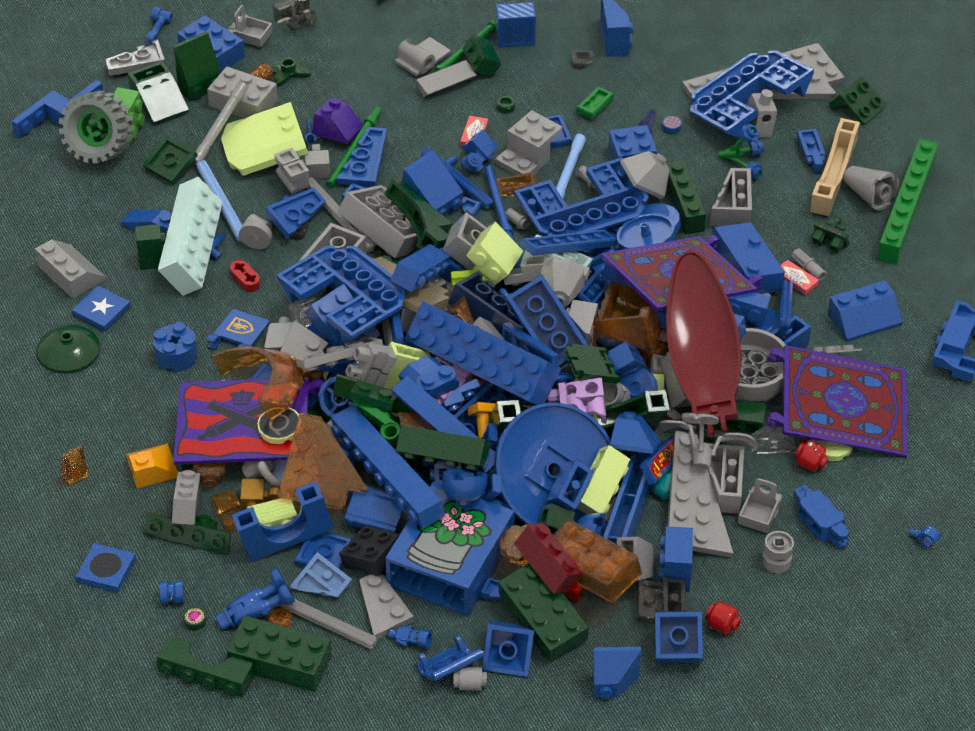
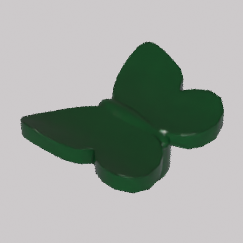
(287, 68)

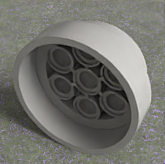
(759, 377)

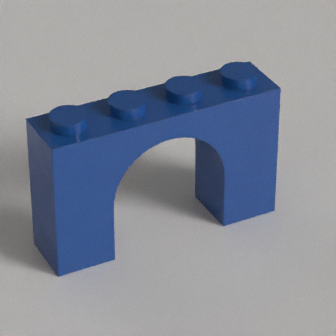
(265, 540)

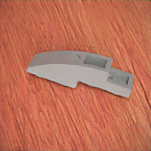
(531, 269)

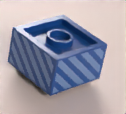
(515, 24)

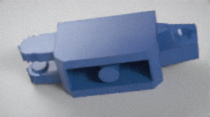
(821, 516)

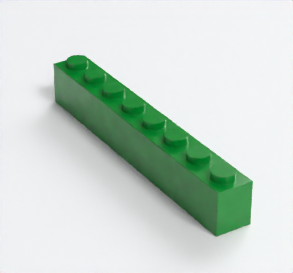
(907, 201)

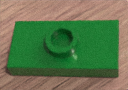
(595, 103)

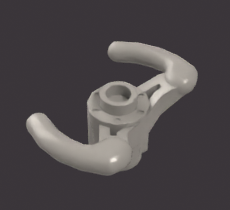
(257, 469)

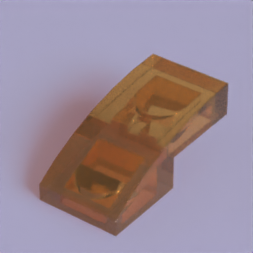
(227, 505)

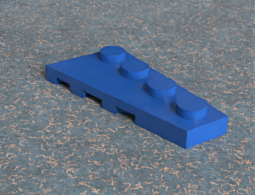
(365, 160)

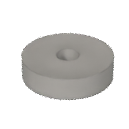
(255, 234)

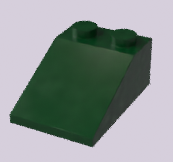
(195, 66)

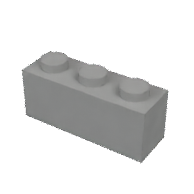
(186, 497)

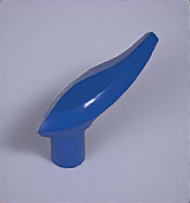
(217, 240)

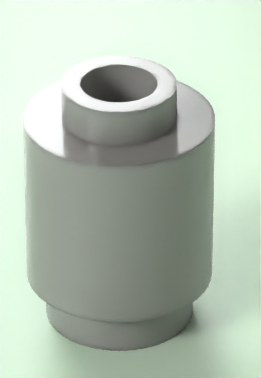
(470, 678)

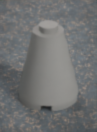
(872, 185)

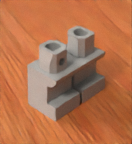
(292, 171)
(373, 365)

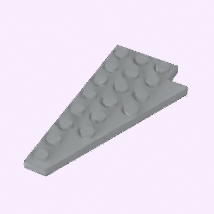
(813, 56)

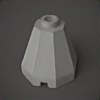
(564, 278)

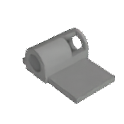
(420, 57)

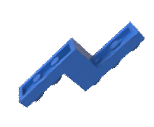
(47, 107)

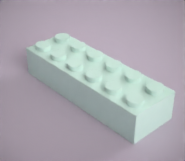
(190, 236)

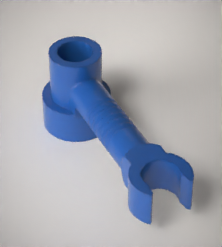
(160, 17)

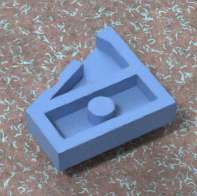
(322, 578)

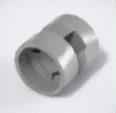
(615, 393)
(778, 551)

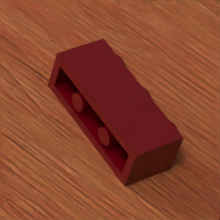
(548, 558)

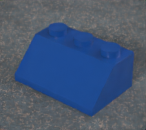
(865, 310)

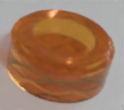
(281, 617)

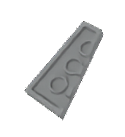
(335, 353)

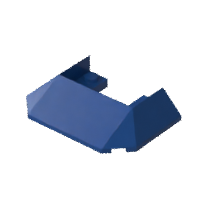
(726, 97)
(616, 204)
(365, 279)

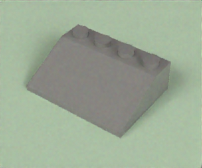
(379, 220)

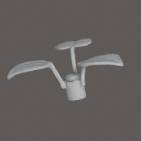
(703, 452)

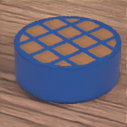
(672, 124)

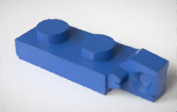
(812, 148)

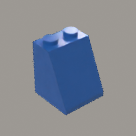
(433, 183)

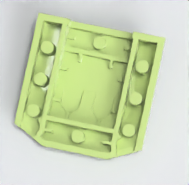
(255, 139)

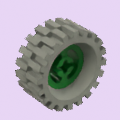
(86, 138)

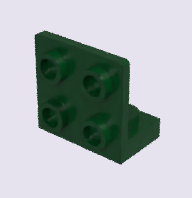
(861, 100)

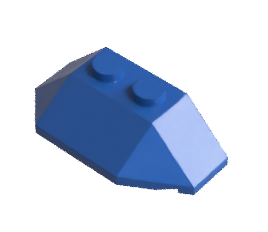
(594, 289)

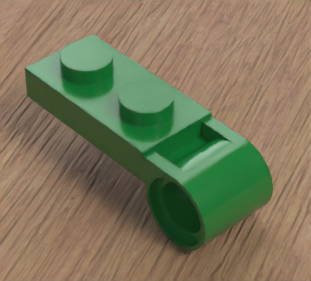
(381, 419)

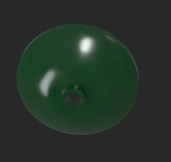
(68, 349)

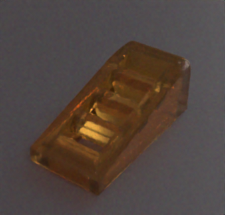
(519, 181)
(73, 466)

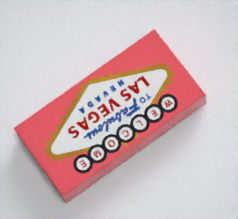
(472, 127)
(801, 279)

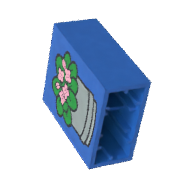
(451, 556)

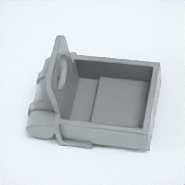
(250, 29)
(760, 506)

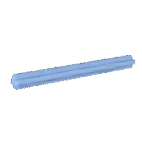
(226, 209)

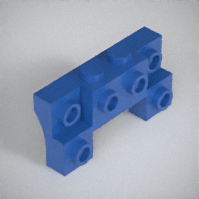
(955, 341)

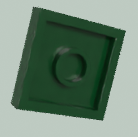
(170, 160)

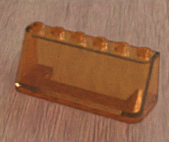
(628, 318)

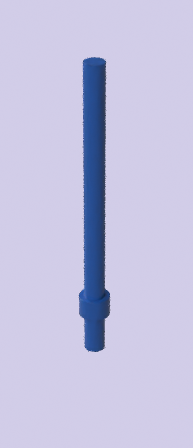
(498, 201)

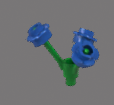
(750, 135)

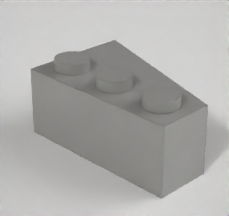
(727, 476)

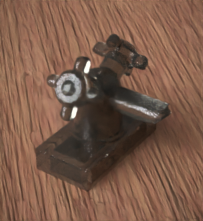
(295, 11)

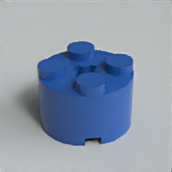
(175, 347)

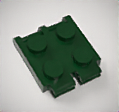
(589, 364)

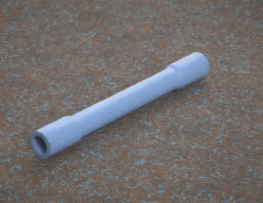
(576, 148)

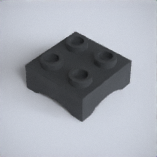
(368, 549)

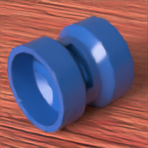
(171, 592)

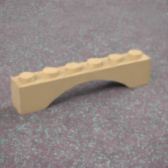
(833, 174)

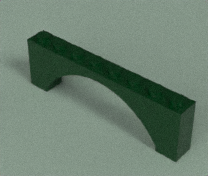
(650, 405)

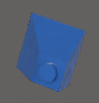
(634, 434)
(508, 648)
(614, 670)

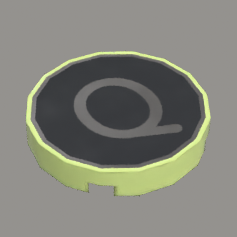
(280, 428)

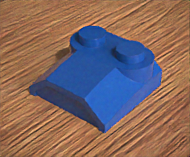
(431, 376)

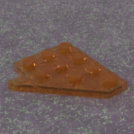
(319, 458)

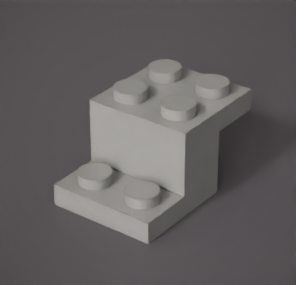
(528, 144)

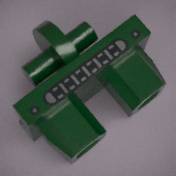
(831, 231)

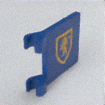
(239, 329)

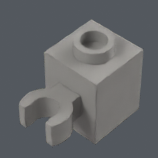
(317, 162)

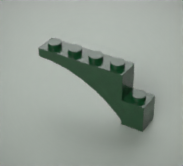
(426, 221)

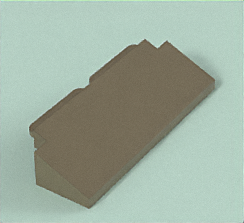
(428, 293)

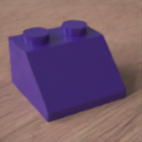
(336, 121)

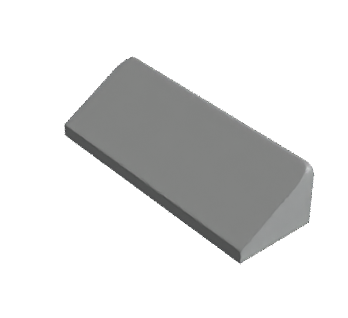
(445, 78)

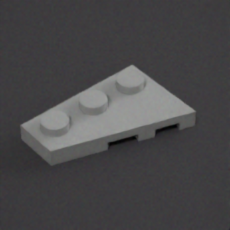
(129, 62)
(383, 605)

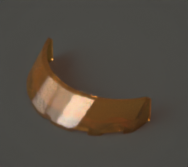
(284, 379)

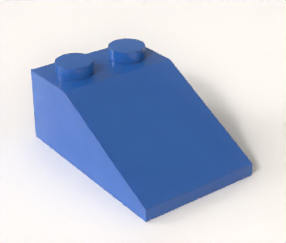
(615, 29)

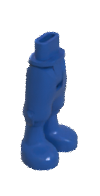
(255, 602)

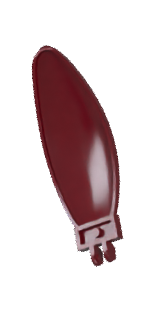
(703, 339)

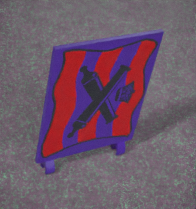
(221, 421)

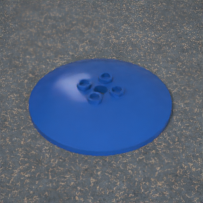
(534, 441)

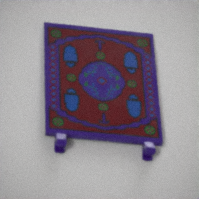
(650, 268)
(842, 401)

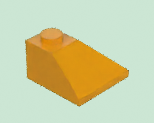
(152, 465)

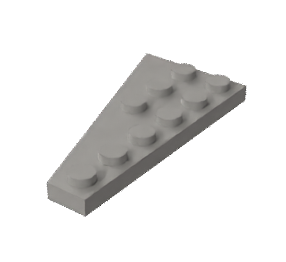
(694, 500)

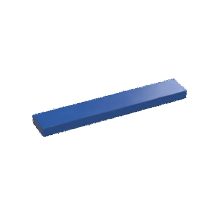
(568, 242)
(434, 413)

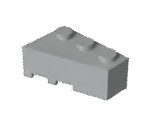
(734, 200)

